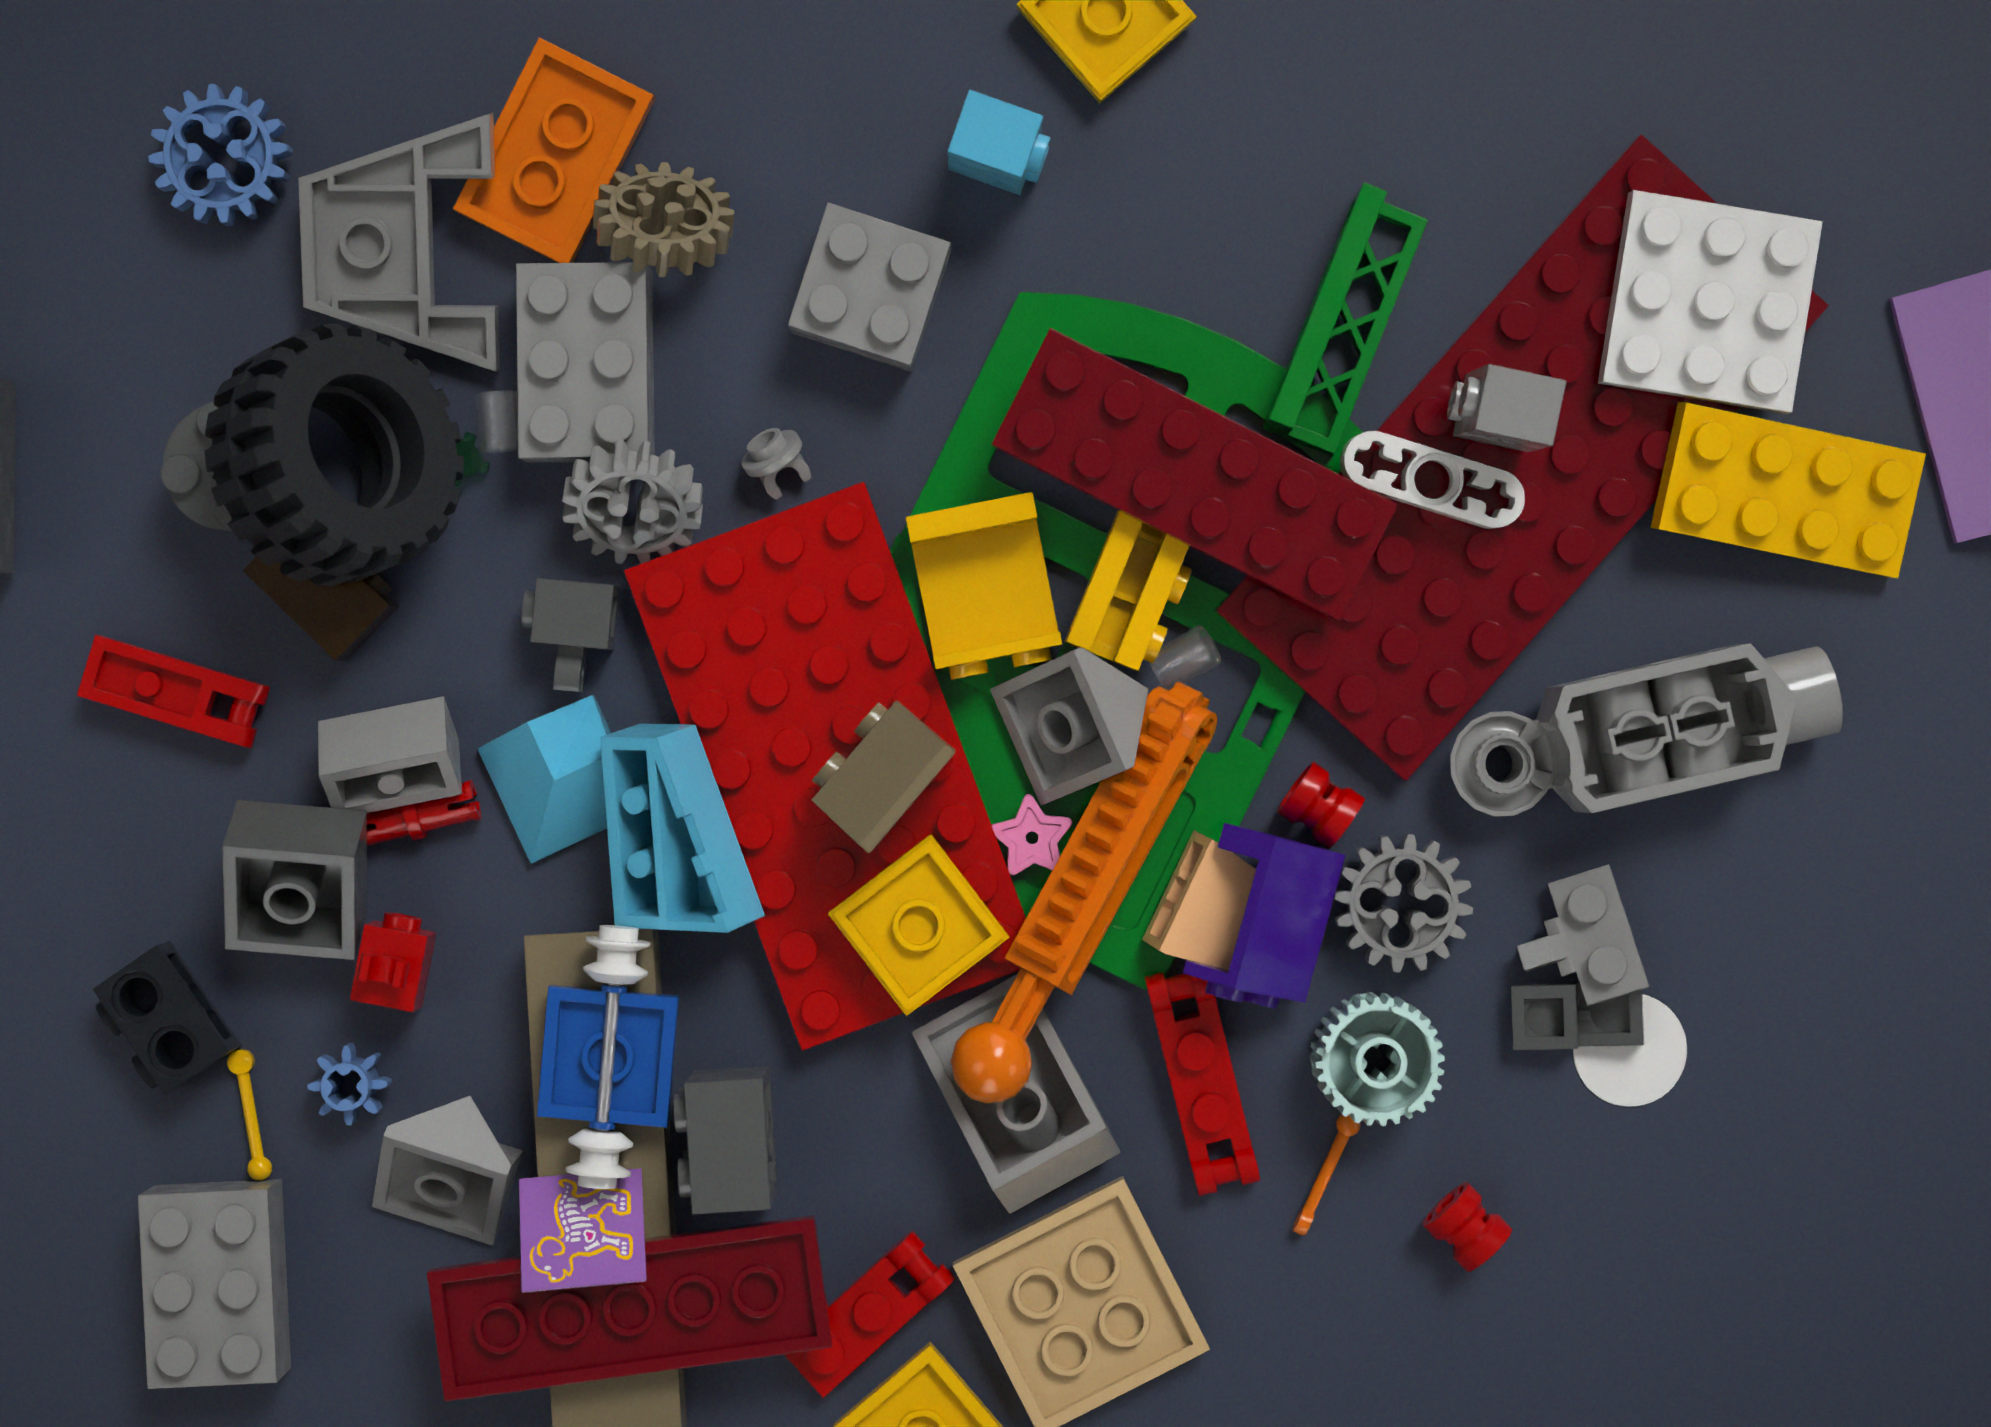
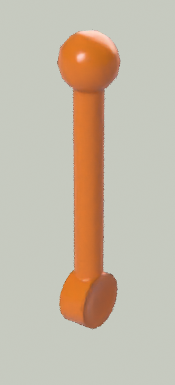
(1346, 1128)

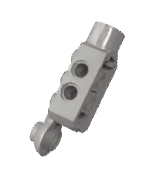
(1651, 730)

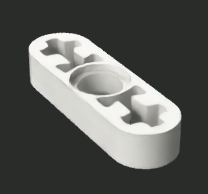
(1472, 509)

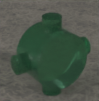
(472, 457)

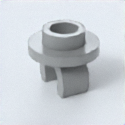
(772, 452)

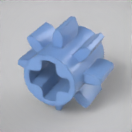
(332, 1081)

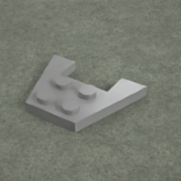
(372, 242)

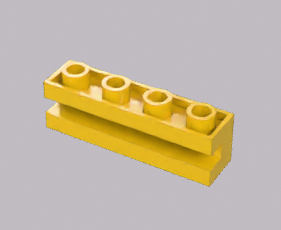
(1128, 594)

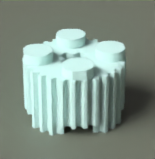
(1411, 1048)

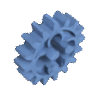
(218, 120)

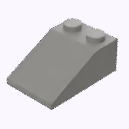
(1039, 1134)

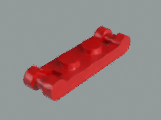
(1202, 1081)

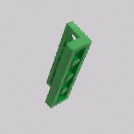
(1323, 313)

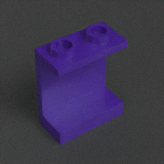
(1280, 922)

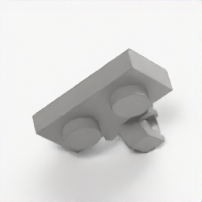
(1589, 938)

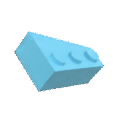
(671, 835)

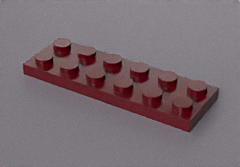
(1194, 474)
(702, 1304)

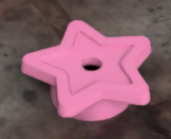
(1031, 819)

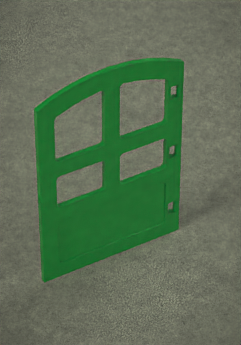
(1224, 782)

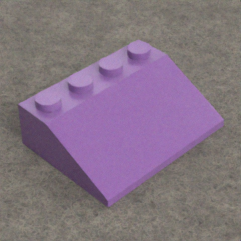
(1949, 367)

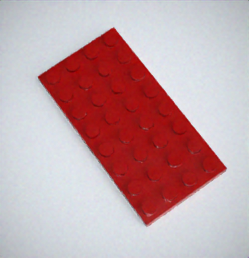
(776, 657)

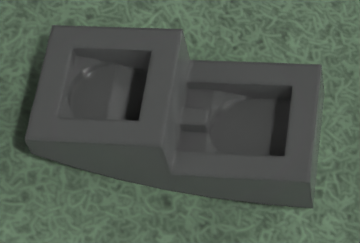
(1559, 1018)

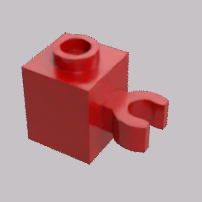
(393, 963)

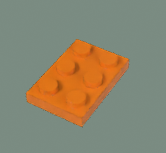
(553, 149)

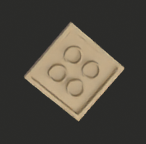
(1081, 1305)

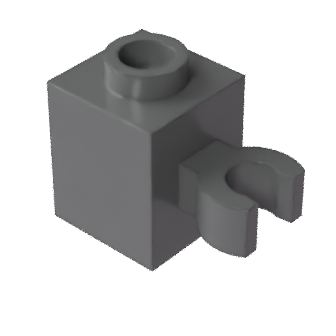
(574, 619)

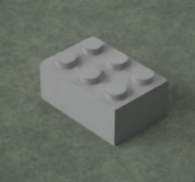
(583, 359)
(214, 1283)

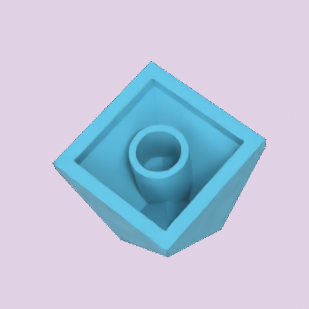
(552, 777)

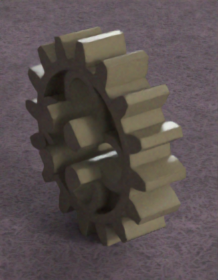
(687, 212)

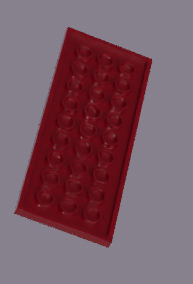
(1458, 600)

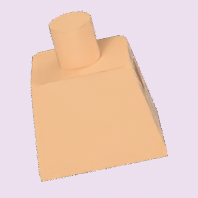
(1202, 905)

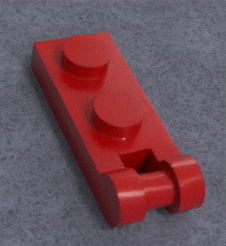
(170, 690)
(872, 1312)

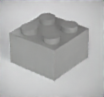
(869, 287)

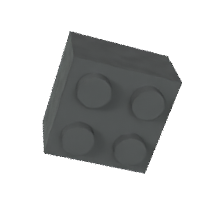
(295, 879)
(729, 1140)

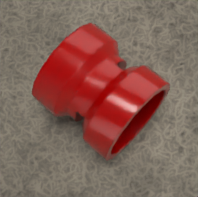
(1320, 805)
(1463, 1222)

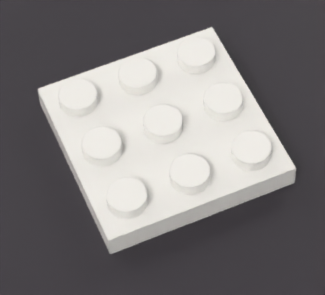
(1710, 302)

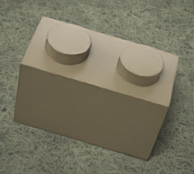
(881, 774)

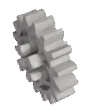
(599, 499)
(1430, 879)

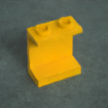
(984, 584)

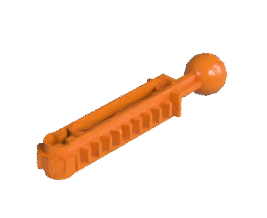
(1086, 889)

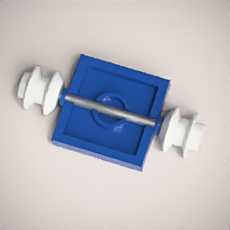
(608, 1056)

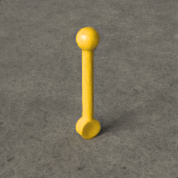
(241, 1063)

